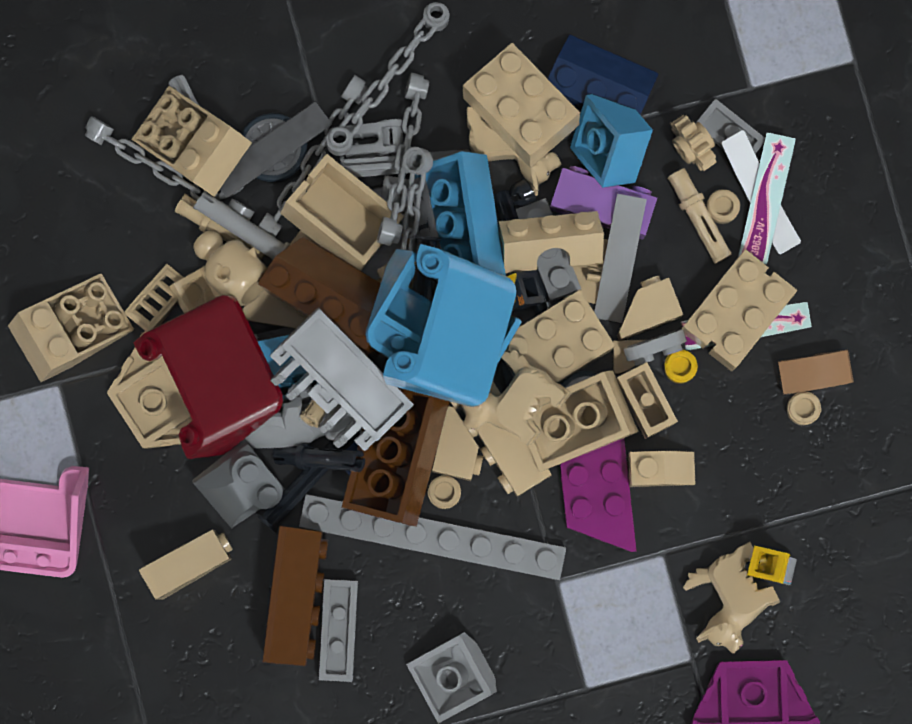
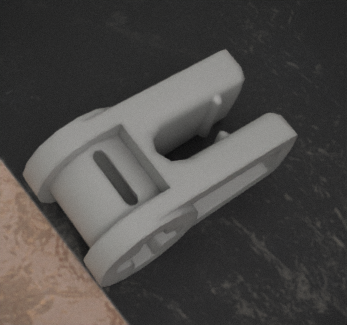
(382, 131)

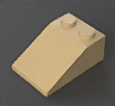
(585, 422)

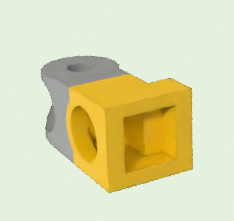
(773, 565)

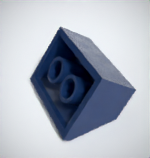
(589, 70)

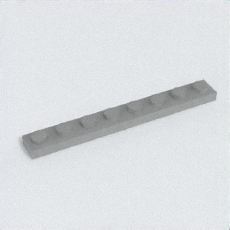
(436, 539)

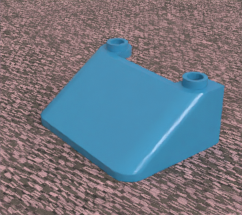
(402, 313)
(460, 334)

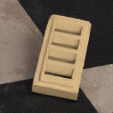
(149, 291)

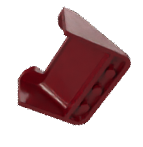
(216, 373)

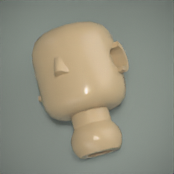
(230, 267)

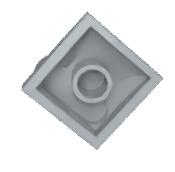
(453, 677)

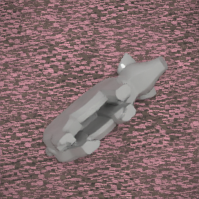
(289, 429)

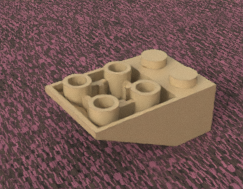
(191, 141)
(69, 327)

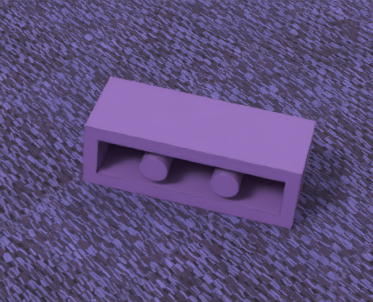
(581, 193)

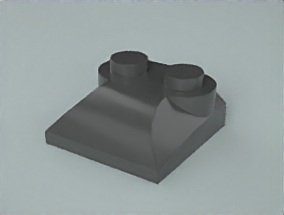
(239, 484)

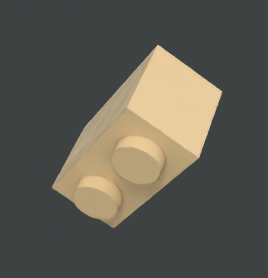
(646, 400)

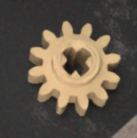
(693, 142)

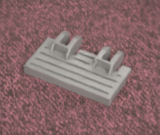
(342, 377)

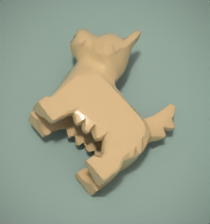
(486, 141)
(518, 402)
(738, 594)

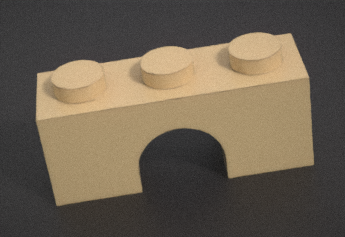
(528, 238)

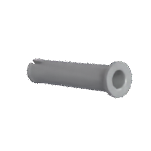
(239, 226)

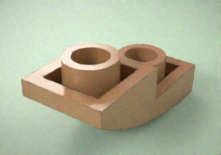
(815, 372)

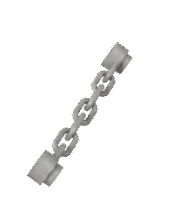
(430, 23)
(352, 93)
(100, 131)
(411, 164)
(389, 230)

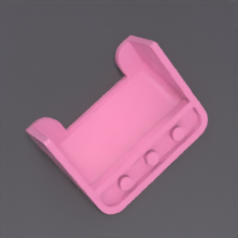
(42, 524)

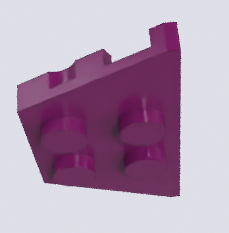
(599, 496)
(754, 695)

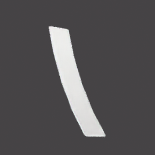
(746, 168)

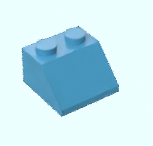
(610, 141)

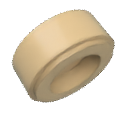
(723, 206)
(803, 408)
(444, 492)

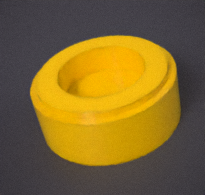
(680, 366)

